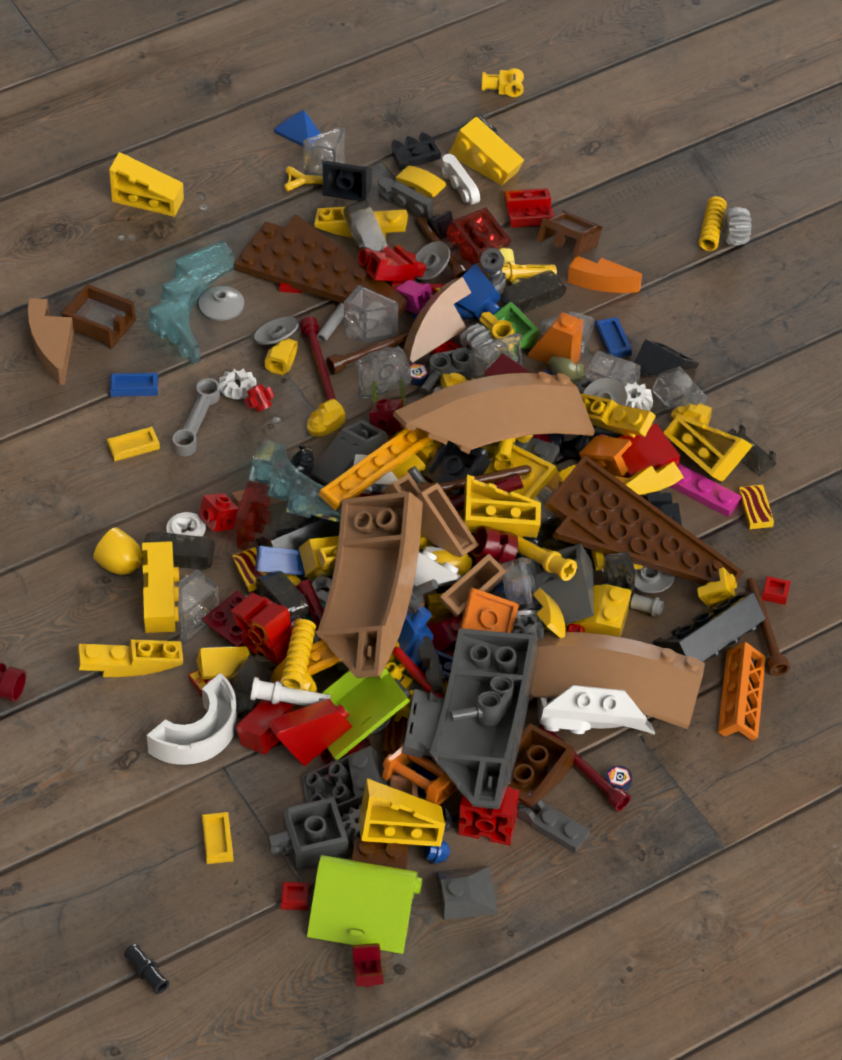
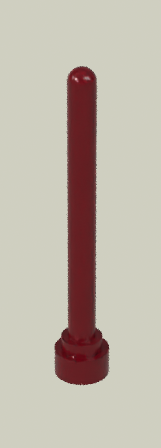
(309, 328)
(617, 797)

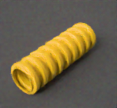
(712, 223)
(298, 653)

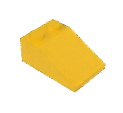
(610, 611)

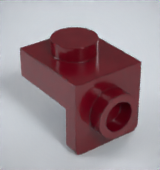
(367, 965)

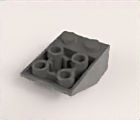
(339, 457)
(572, 596)
(344, 779)

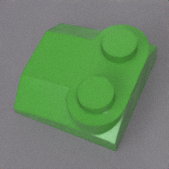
(520, 324)

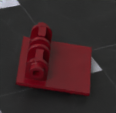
(222, 620)

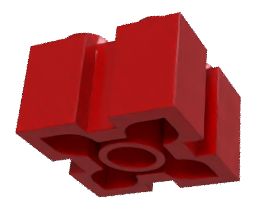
(264, 626)
(489, 822)

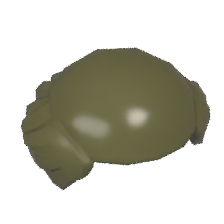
(567, 367)

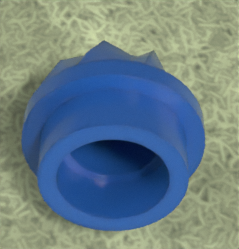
(436, 854)

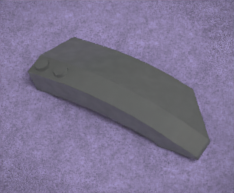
(476, 755)

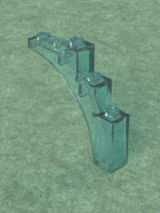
(192, 277)
(289, 484)

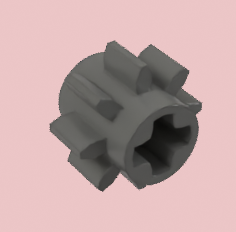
(529, 625)

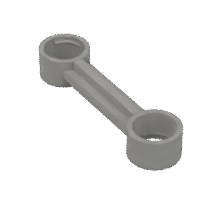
(196, 417)

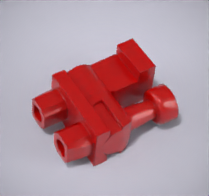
(391, 264)

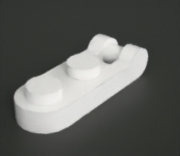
(460, 179)

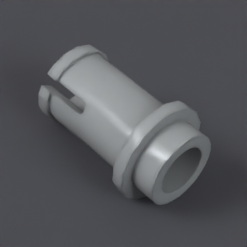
(647, 604)

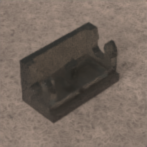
(756, 458)
(619, 571)

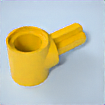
(496, 327)

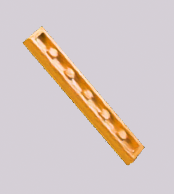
(374, 466)

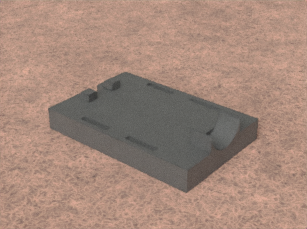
(423, 723)

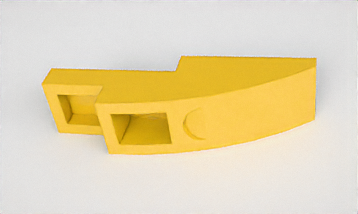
(333, 221)
(617, 418)
(137, 659)

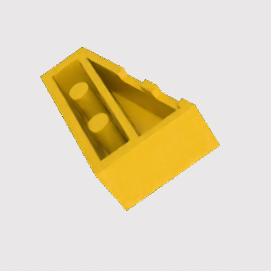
(708, 447)

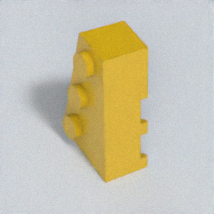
(485, 152)
(144, 186)
(499, 509)
(159, 587)
(399, 817)

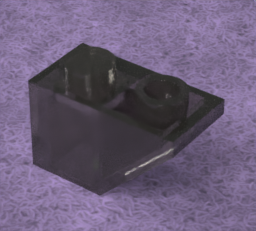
(242, 683)

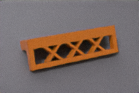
(737, 687)

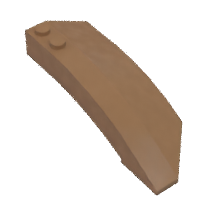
(499, 409)
(372, 579)
(652, 676)

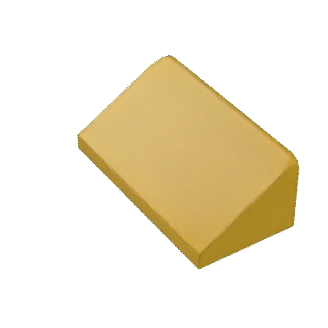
(220, 660)

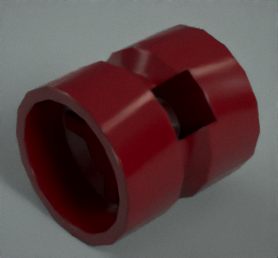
(498, 544)
(11, 682)

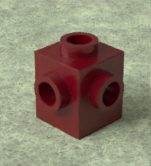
(382, 415)

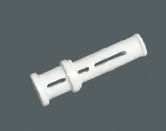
(277, 692)

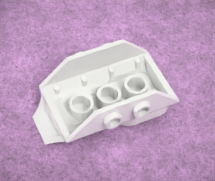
(590, 707)

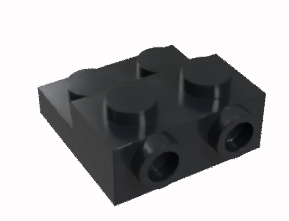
(452, 464)

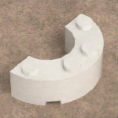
(203, 738)

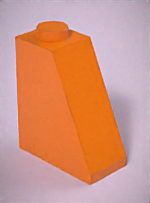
(561, 339)

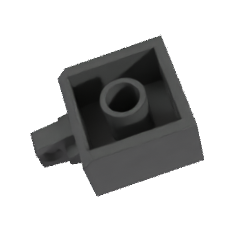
(311, 832)

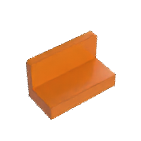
(607, 453)

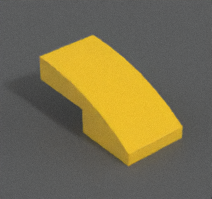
(421, 180)
(550, 613)

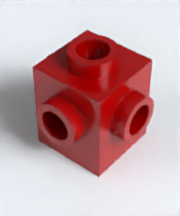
(218, 512)

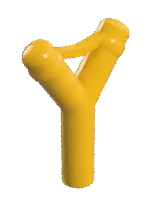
(300, 179)

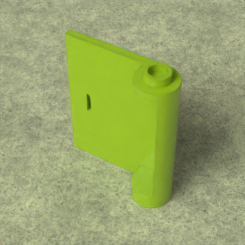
(368, 702)
(362, 898)

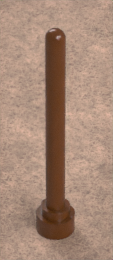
(457, 270)
(337, 363)
(484, 478)
(777, 662)

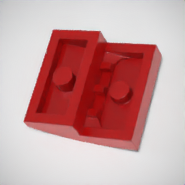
(528, 207)

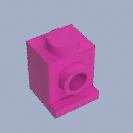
(416, 295)

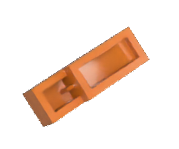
(603, 276)

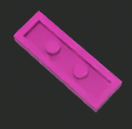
(707, 492)

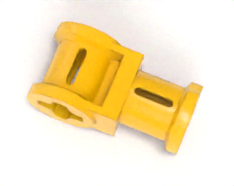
(504, 82)

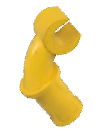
(505, 446)

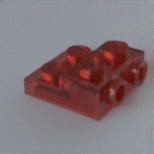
(477, 233)
(252, 513)

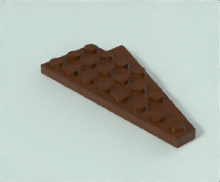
(308, 263)
(616, 519)

